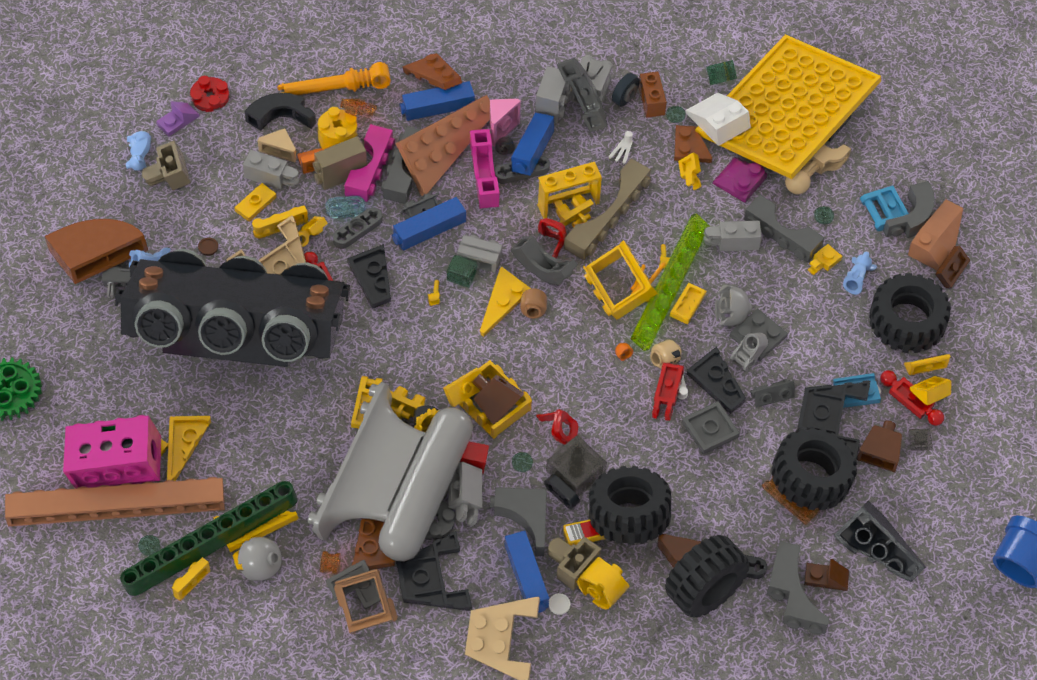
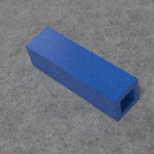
(436, 101)
(532, 144)
(429, 223)
(526, 568)

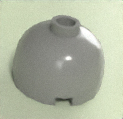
(732, 302)
(259, 558)

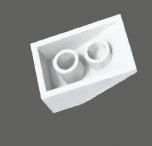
(720, 117)

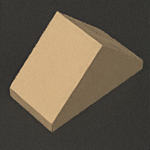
(278, 145)

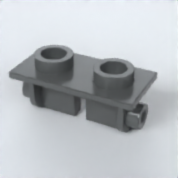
(413, 208)
(775, 393)

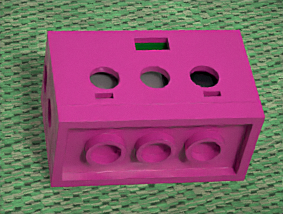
(112, 452)

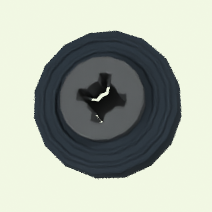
(625, 89)

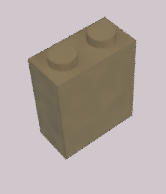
(337, 161)

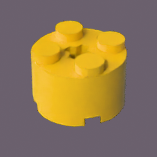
(336, 127)
(603, 583)

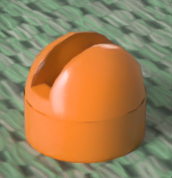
(623, 348)

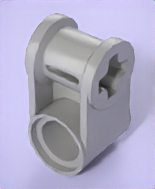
(746, 353)

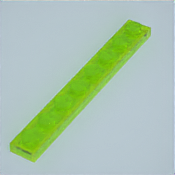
(669, 282)

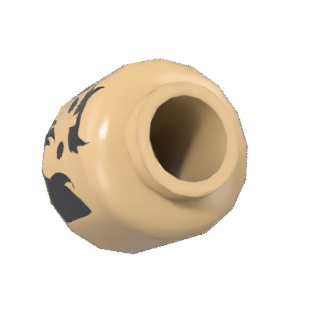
(667, 352)

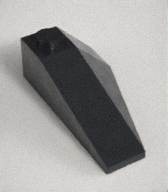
(875, 537)

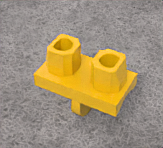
(578, 213)
(402, 405)

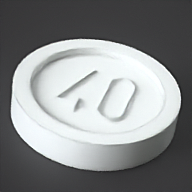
(559, 604)

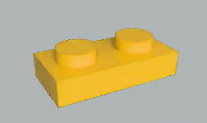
(195, 574)

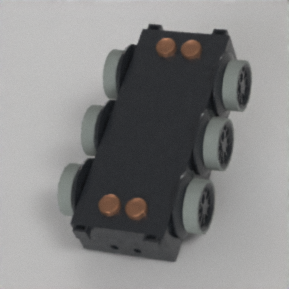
(232, 309)

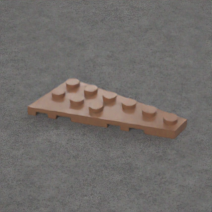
(438, 145)

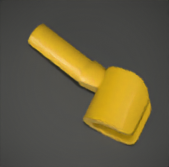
(663, 258)
(433, 298)

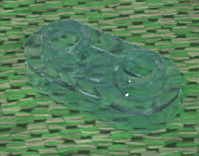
(345, 206)

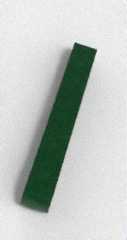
(208, 538)

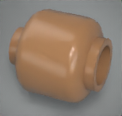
(533, 303)

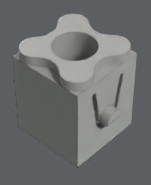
(599, 74)

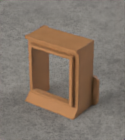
(389, 613)

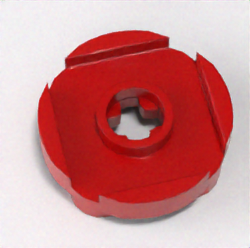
(209, 84)

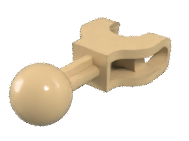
(824, 160)

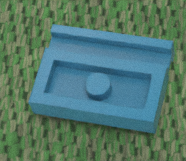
(873, 395)

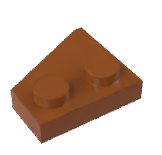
(690, 141)

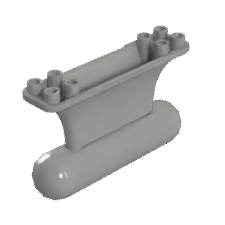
(394, 475)

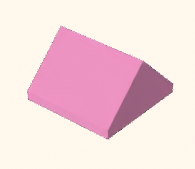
(503, 117)

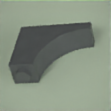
(526, 508)

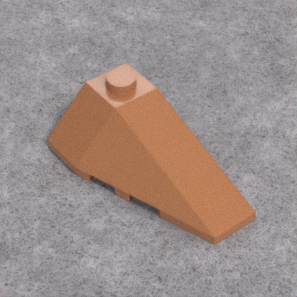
(937, 236)

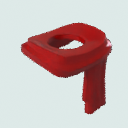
(545, 231)
(559, 417)

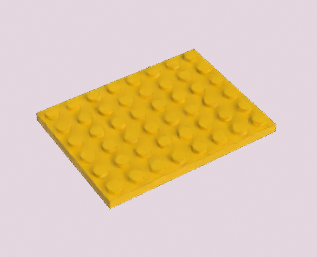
(796, 104)

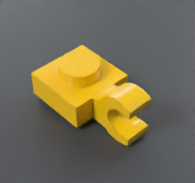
(689, 169)
(312, 227)
(824, 258)

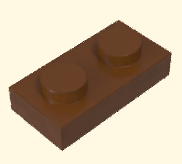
(952, 267)

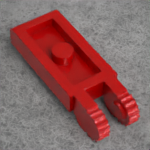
(667, 389)

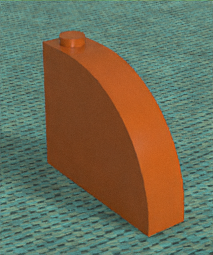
(94, 246)

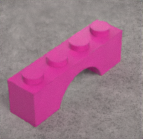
(483, 168)
(362, 181)

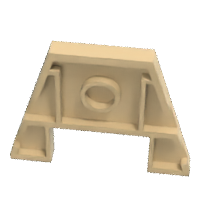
(285, 255)
(491, 635)

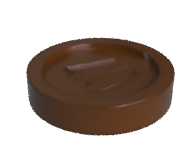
(208, 246)

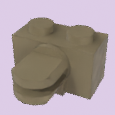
(169, 167)
(572, 559)

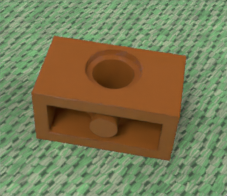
(652, 94)

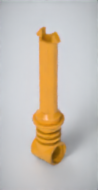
(377, 75)

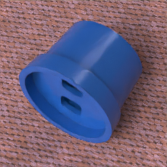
(1018, 551)

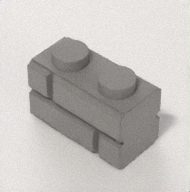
(484, 252)

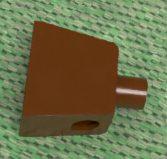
(495, 396)
(882, 447)

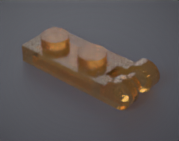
(358, 106)
(802, 514)

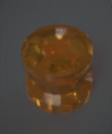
(330, 562)

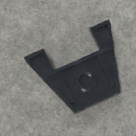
(824, 407)
(423, 581)

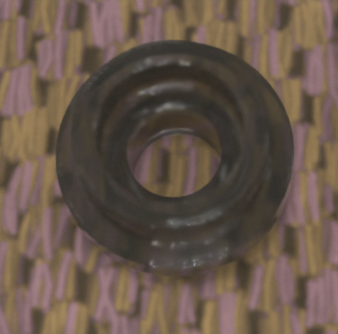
(505, 146)

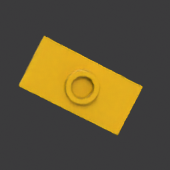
(255, 202)
(688, 303)
(462, 388)

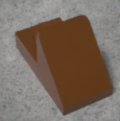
(827, 576)

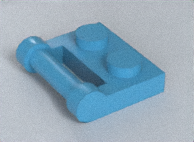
(889, 203)

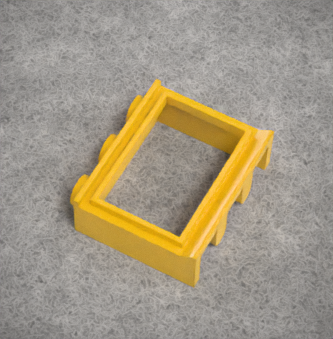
(566, 179)
(630, 302)
(524, 404)

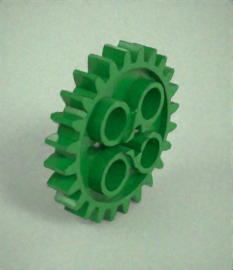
(23, 378)

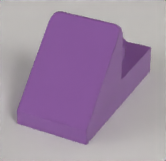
(179, 117)

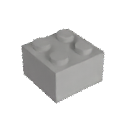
(552, 94)

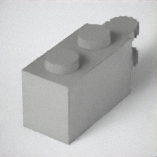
(269, 170)
(734, 235)
(466, 493)

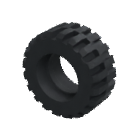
(902, 333)
(805, 487)
(630, 523)
(707, 576)

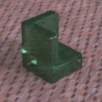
(721, 72)
(461, 271)

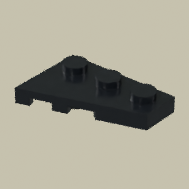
(372, 275)
(714, 377)

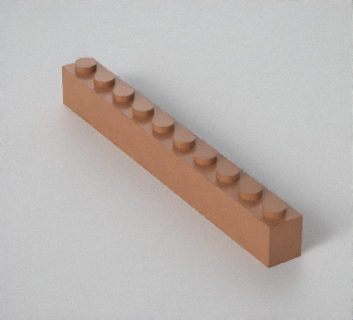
(114, 501)

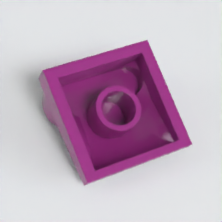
(741, 178)

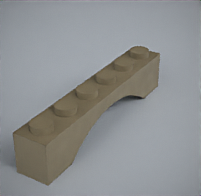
(585, 236)

